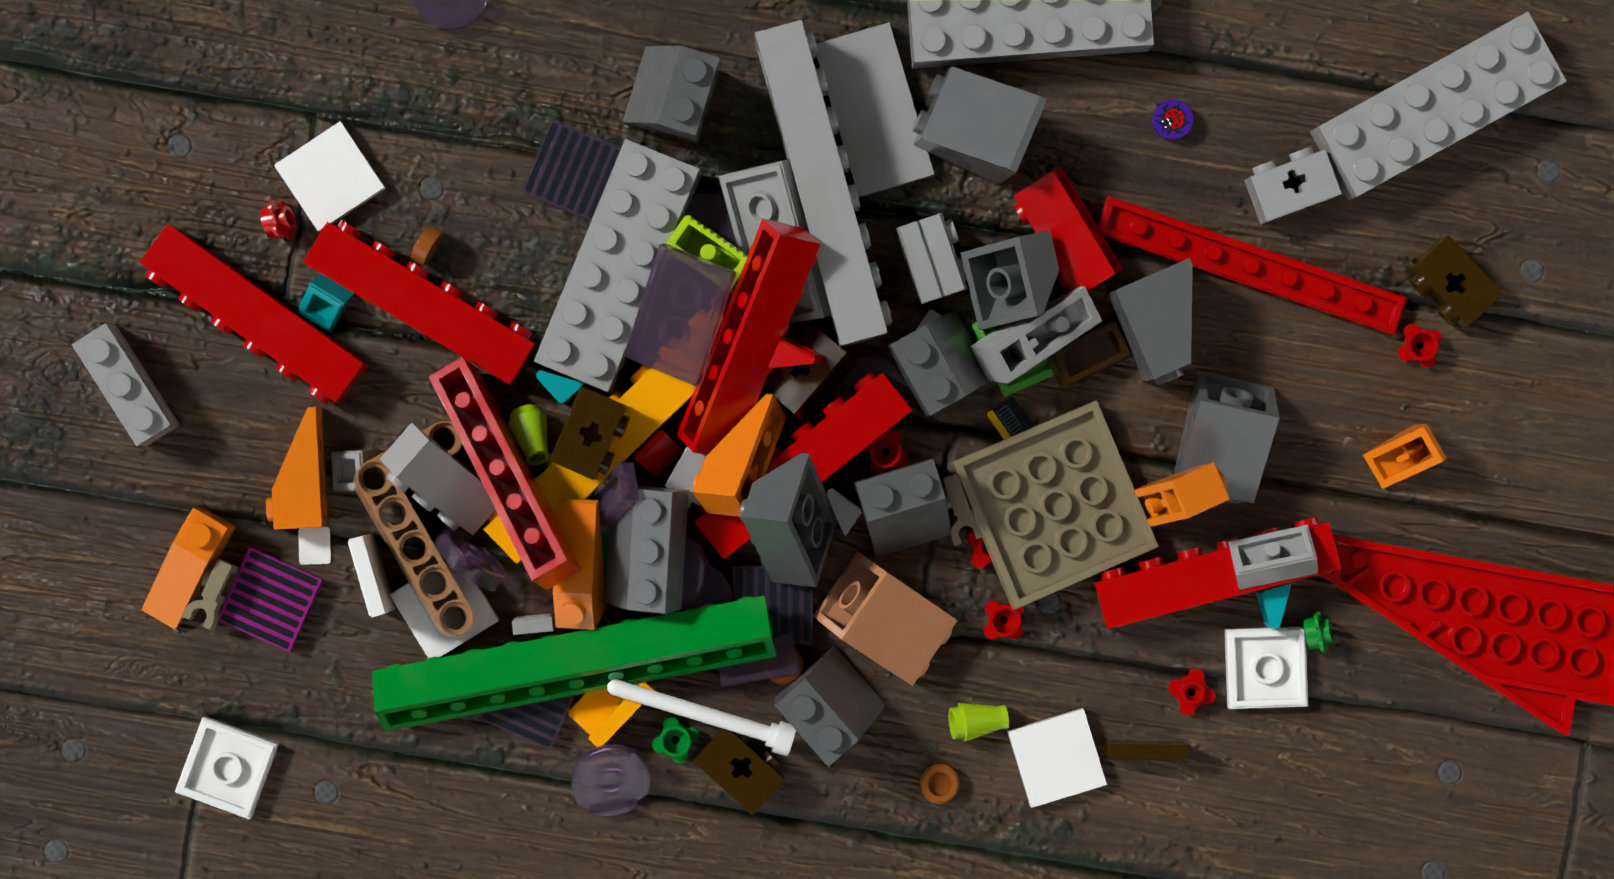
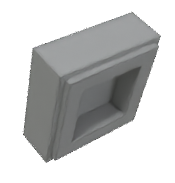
(533, 624)

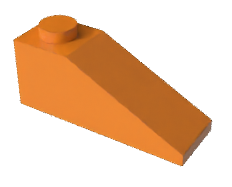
(740, 459)
(300, 486)
(1183, 494)
(190, 555)
(581, 596)

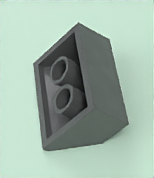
(790, 522)
(648, 553)

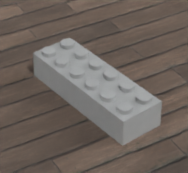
(1024, 30)
(1438, 106)
(608, 279)

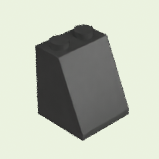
(673, 92)
(978, 123)
(1157, 321)
(938, 363)
(1231, 426)
(903, 507)
(830, 705)

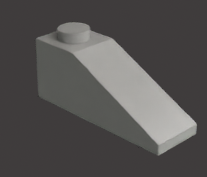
(1026, 342)

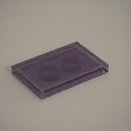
(680, 314)

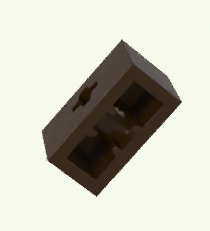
(1473, 286)
(806, 393)
(571, 448)
(747, 789)

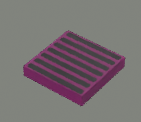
(270, 599)

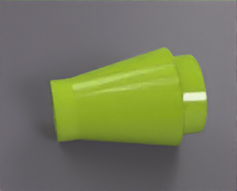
(530, 432)
(975, 720)

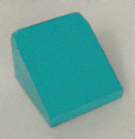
(324, 302)
(560, 387)
(1273, 603)

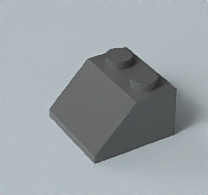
(1011, 278)

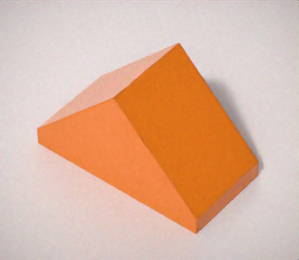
(1404, 455)

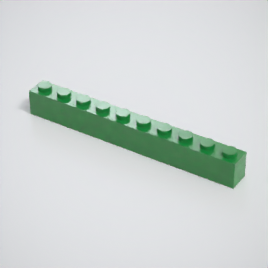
(573, 663)

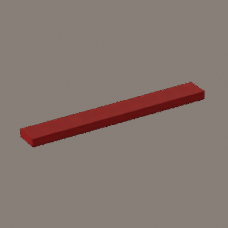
(1251, 266)

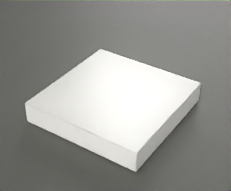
(329, 176)
(371, 575)
(420, 624)
(1266, 667)
(1057, 757)
(227, 767)

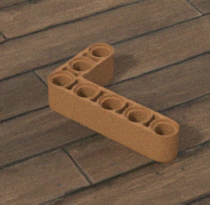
(412, 528)

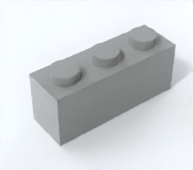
(125, 384)
(438, 480)

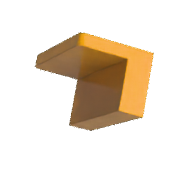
(604, 713)

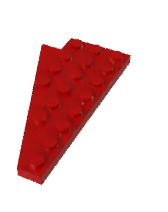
(1510, 627)

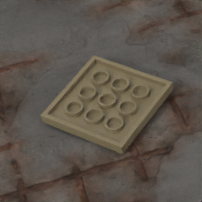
(1054, 505)

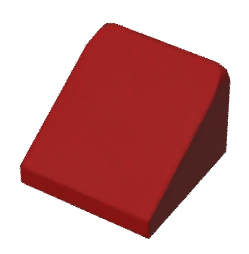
(793, 354)
(658, 453)

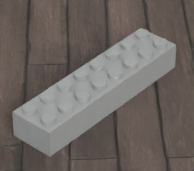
(819, 171)

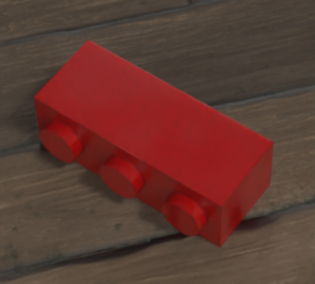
(1078, 243)

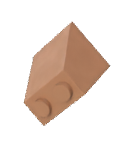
(885, 619)

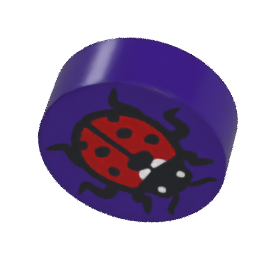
(1172, 119)

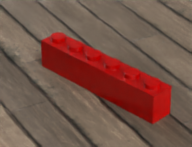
(420, 303)
(252, 313)
(749, 333)
(831, 444)
(504, 474)
(1192, 579)

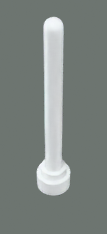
(777, 736)

